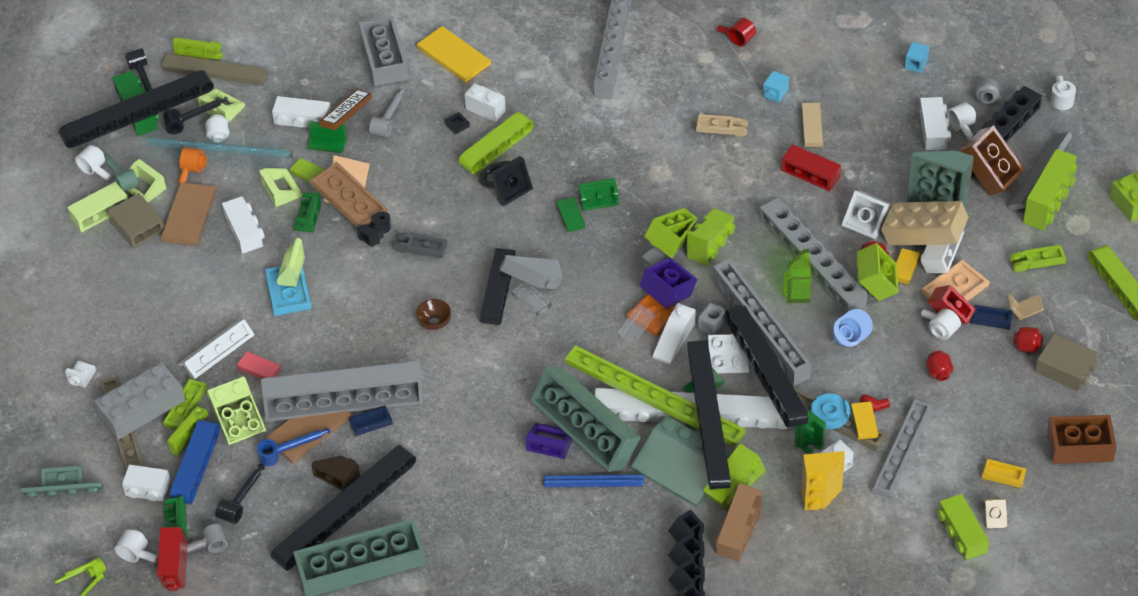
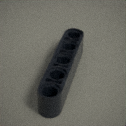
(496, 290)

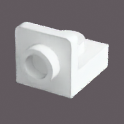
(80, 374)

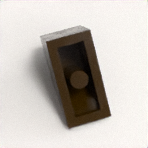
(336, 471)

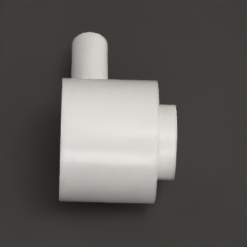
(1062, 94)
(961, 117)
(91, 160)
(942, 324)
(132, 547)

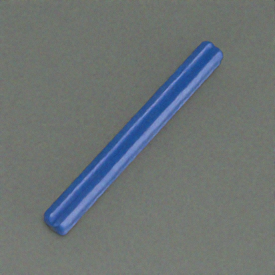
(593, 480)

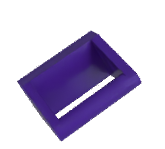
(548, 445)

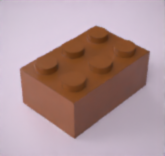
(993, 160)
(1081, 439)

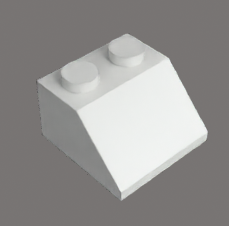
(866, 214)

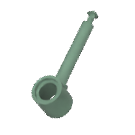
(127, 179)

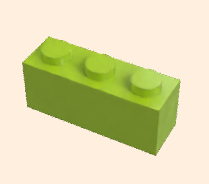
(963, 527)

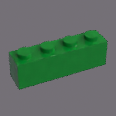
(129, 86)

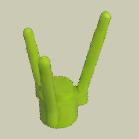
(93, 569)

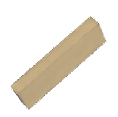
(812, 125)

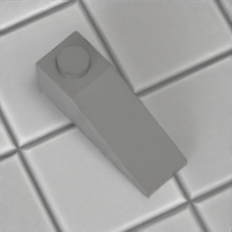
(535, 271)

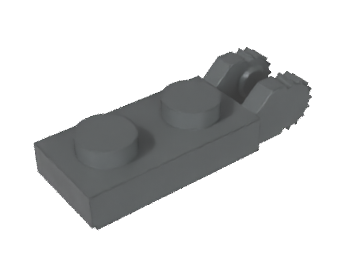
(420, 244)

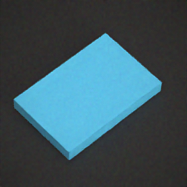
(287, 298)

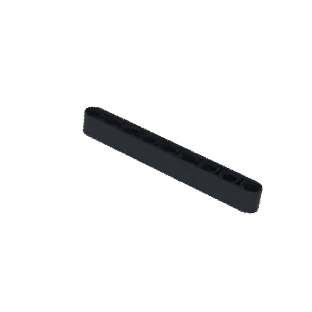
(135, 109)
(766, 367)
(708, 415)
(345, 505)

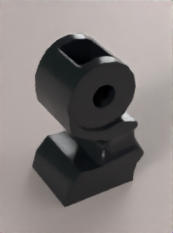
(380, 225)

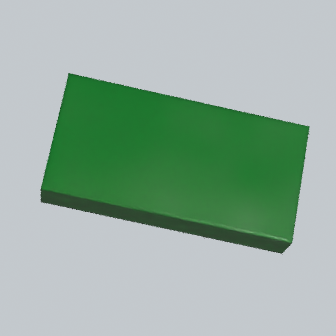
(570, 214)

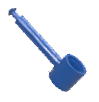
(269, 445)

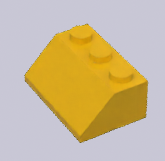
(821, 478)

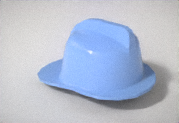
(852, 328)

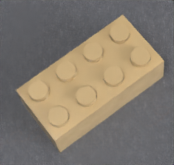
(925, 223)

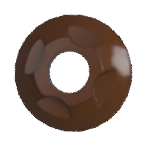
(433, 309)

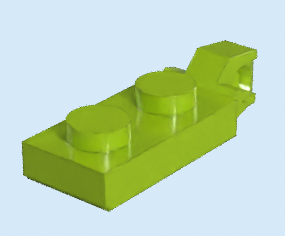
(183, 434)

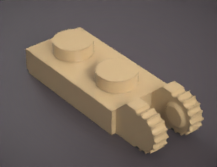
(721, 125)

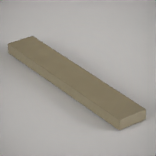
(215, 69)
(849, 428)
(128, 444)

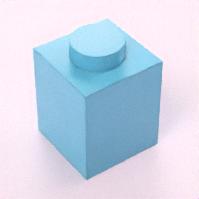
(917, 57)
(776, 86)

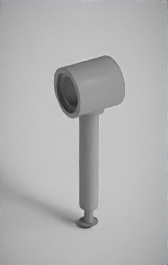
(383, 125)
(213, 538)

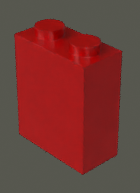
(172, 558)

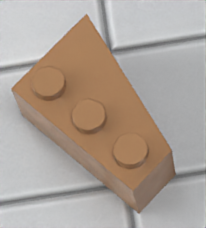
(739, 523)

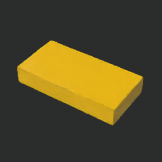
(906, 265)
(864, 420)
(1004, 473)

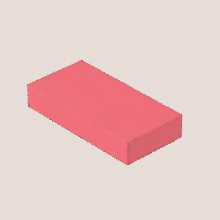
(258, 366)

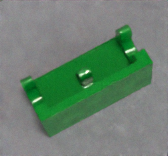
(598, 194)
(308, 213)
(810, 434)
(176, 514)

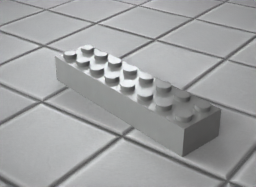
(342, 390)

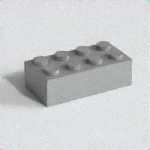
(383, 51)
(139, 400)

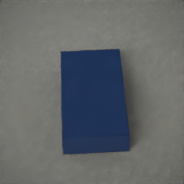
(992, 317)
(370, 421)

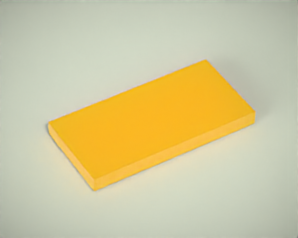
(453, 54)

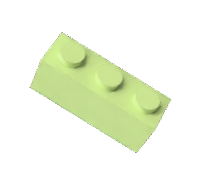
(94, 207)

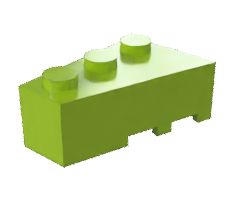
(671, 230)
(709, 236)
(744, 468)

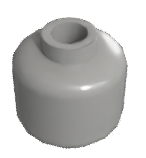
(987, 91)

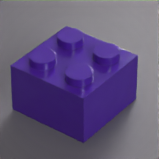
(668, 282)

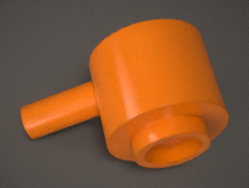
(191, 161)

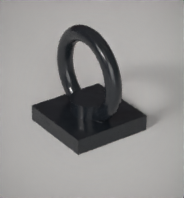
(508, 179)

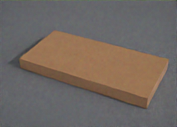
(347, 195)
(189, 214)
(301, 426)

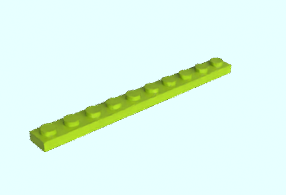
(646, 392)

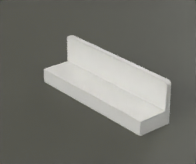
(217, 348)

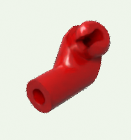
(876, 404)

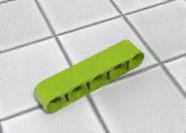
(496, 142)
(1116, 277)

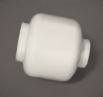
(217, 128)

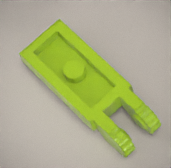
(197, 48)
(1038, 258)

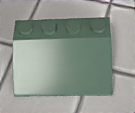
(940, 176)
(675, 460)

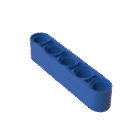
(195, 460)

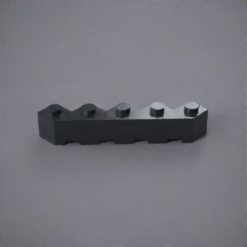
(688, 555)

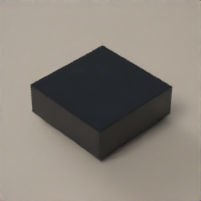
(457, 123)

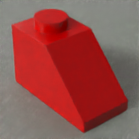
(951, 299)

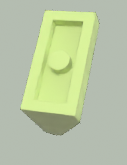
(226, 111)
(151, 177)
(278, 196)
(291, 264)

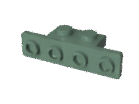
(62, 480)

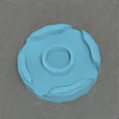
(831, 410)

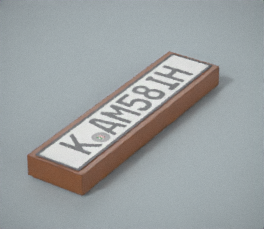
(345, 109)

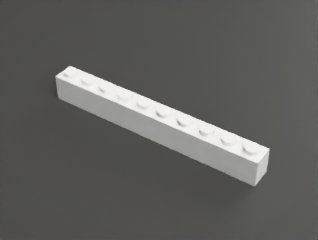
(739, 409)

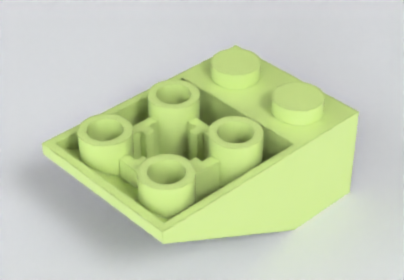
(235, 410)

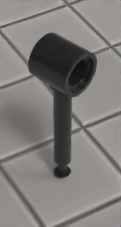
(136, 60)
(174, 119)
(232, 510)

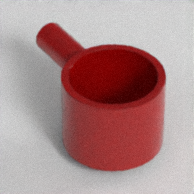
(740, 32)

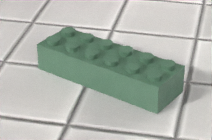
(585, 418)
(359, 558)

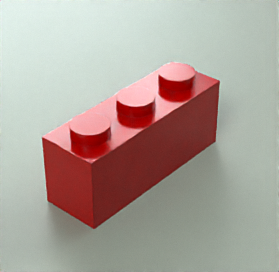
(811, 167)

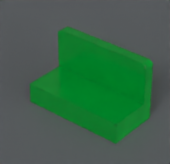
(327, 139)

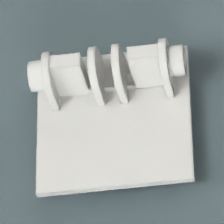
(727, 354)

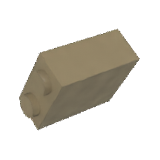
(136, 220)
(1066, 362)

